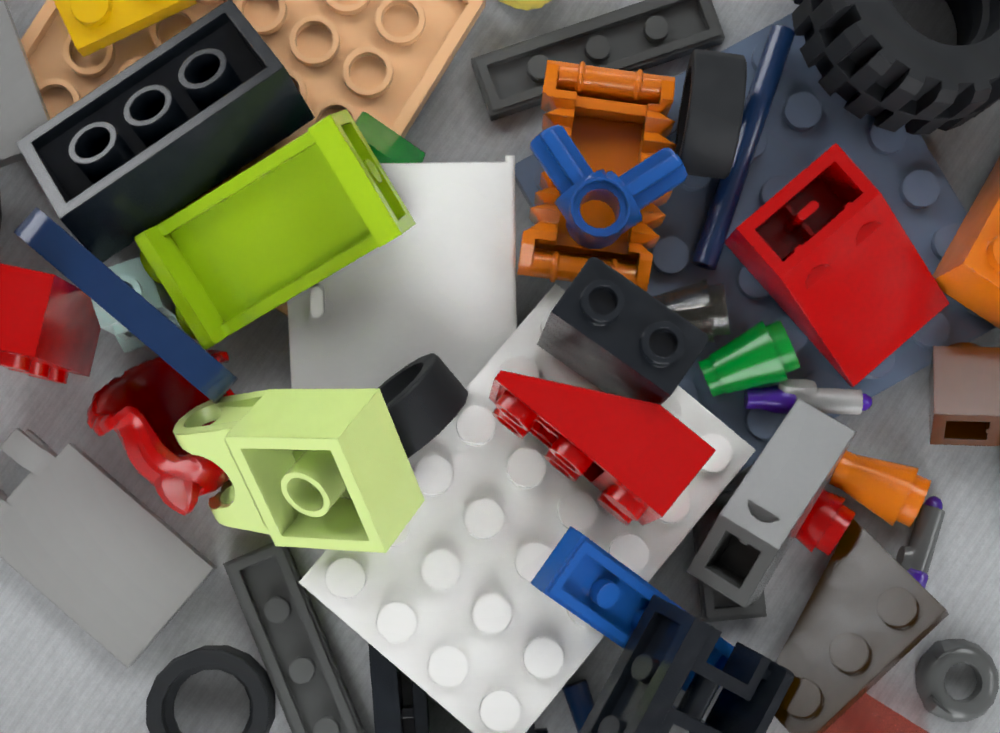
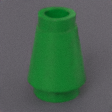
(751, 360)

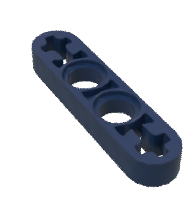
(125, 305)

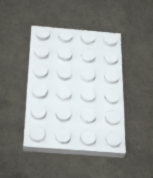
(456, 584)

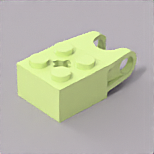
(307, 466)

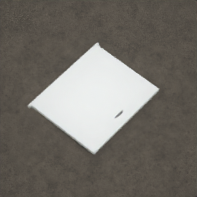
(428, 291)

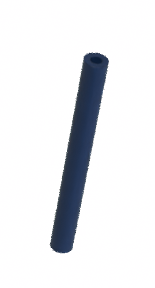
(753, 121)

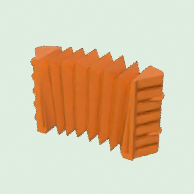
(615, 124)

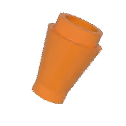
(882, 486)

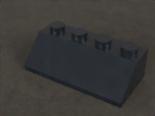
(164, 131)

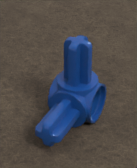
(623, 194)

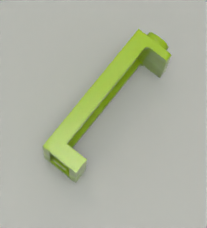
(274, 230)

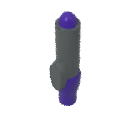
(919, 553)

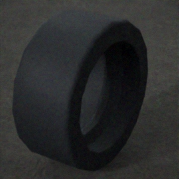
(711, 112)
(422, 400)
(211, 657)

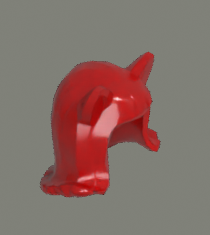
(143, 412)

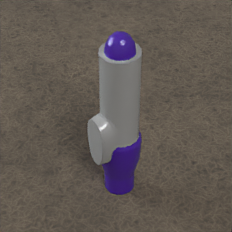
(782, 397)

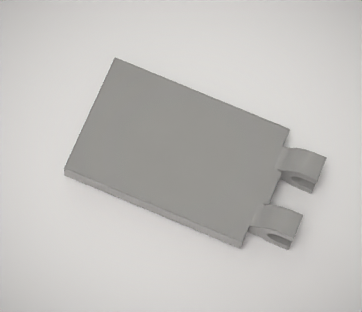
(95, 547)

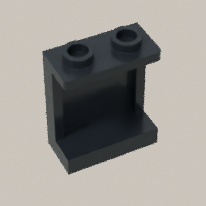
(621, 336)

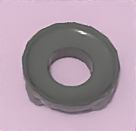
(932, 673)

